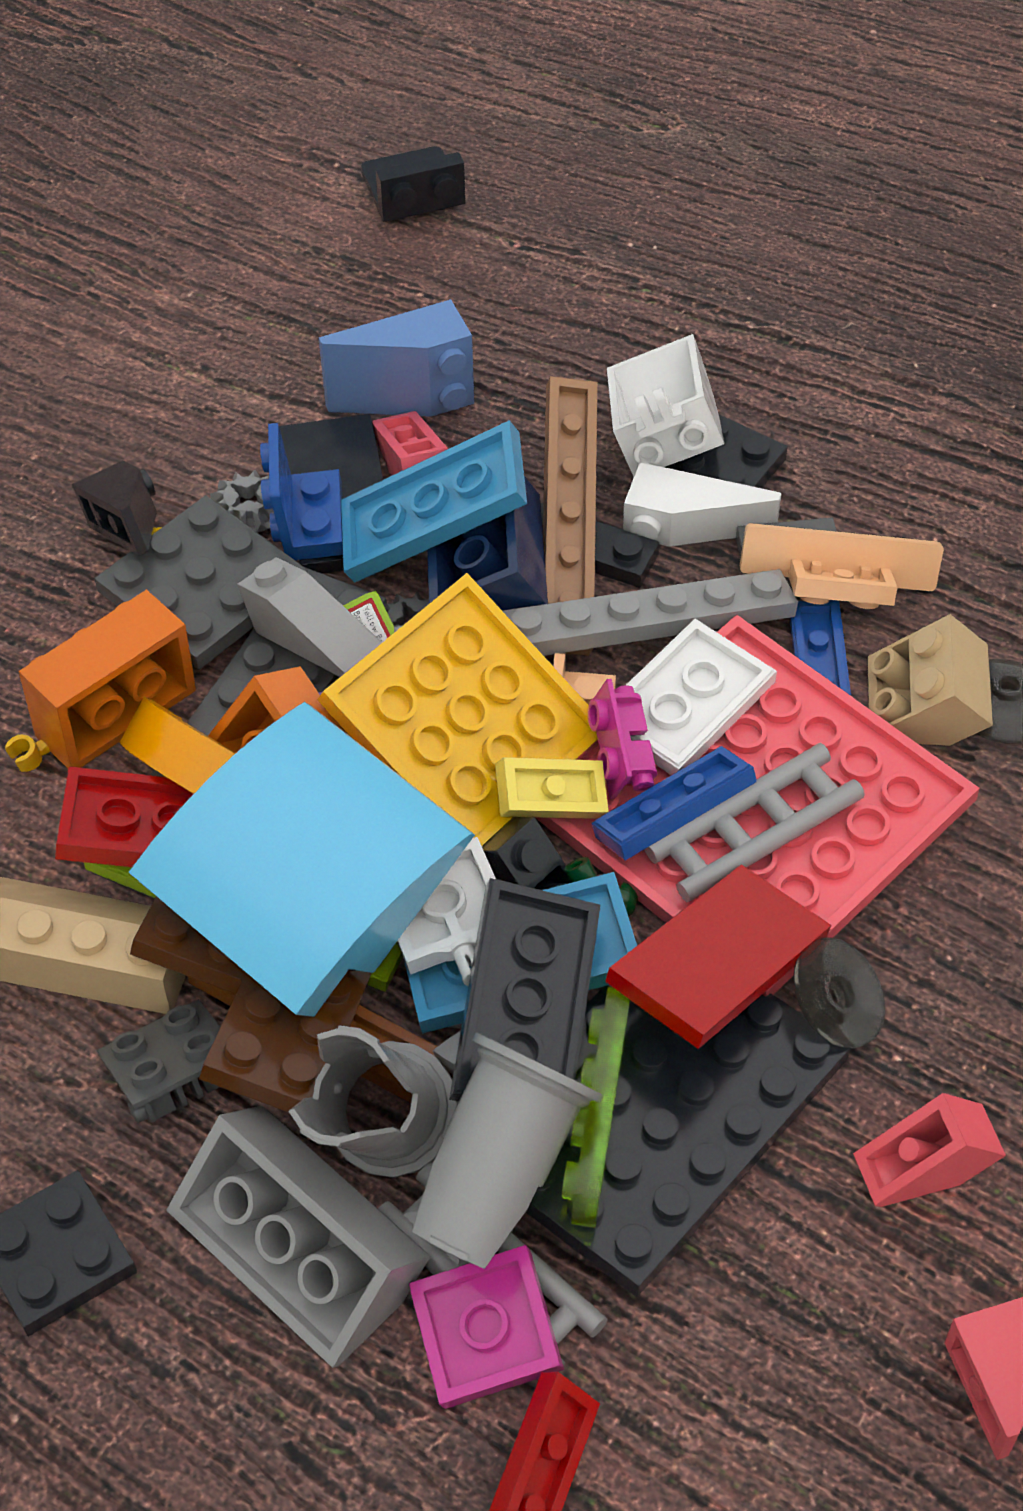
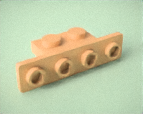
(842, 564)

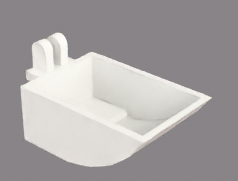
(663, 405)

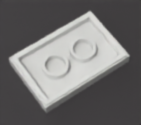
(696, 693)

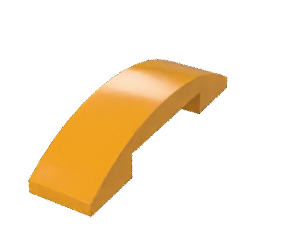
(173, 746)

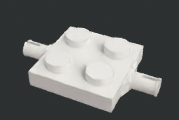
(450, 917)

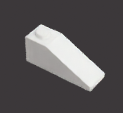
(692, 507)

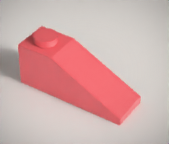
(405, 441)

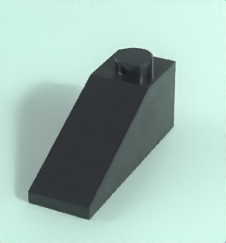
(119, 505)

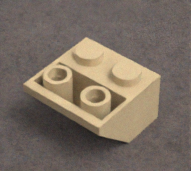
(933, 683)

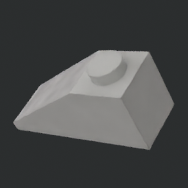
(304, 617)

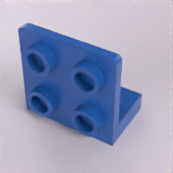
(303, 504)

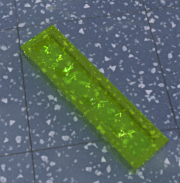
(593, 1126)

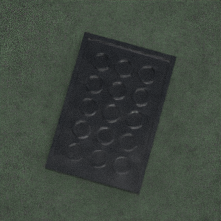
(685, 1130)

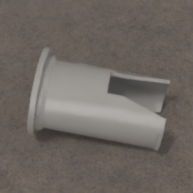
(386, 1150)
(496, 1151)

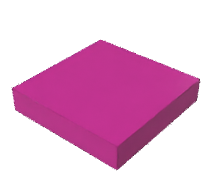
(485, 1327)

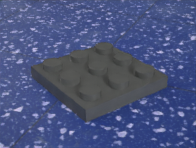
(195, 574)

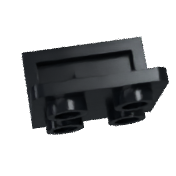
(415, 182)

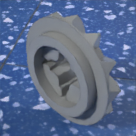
(250, 513)

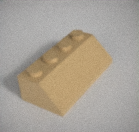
(79, 947)

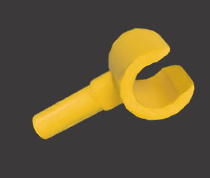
(32, 758)

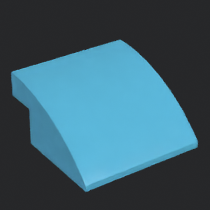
(302, 858)

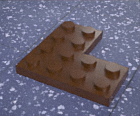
(261, 1043)

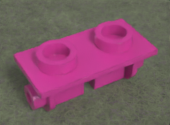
(616, 717)

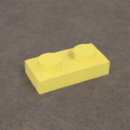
(551, 788)

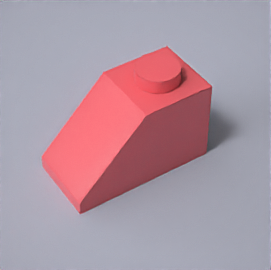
(929, 1151)
(990, 1365)

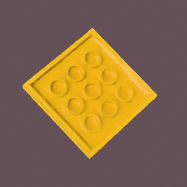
(457, 698)

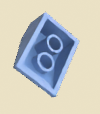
(400, 364)

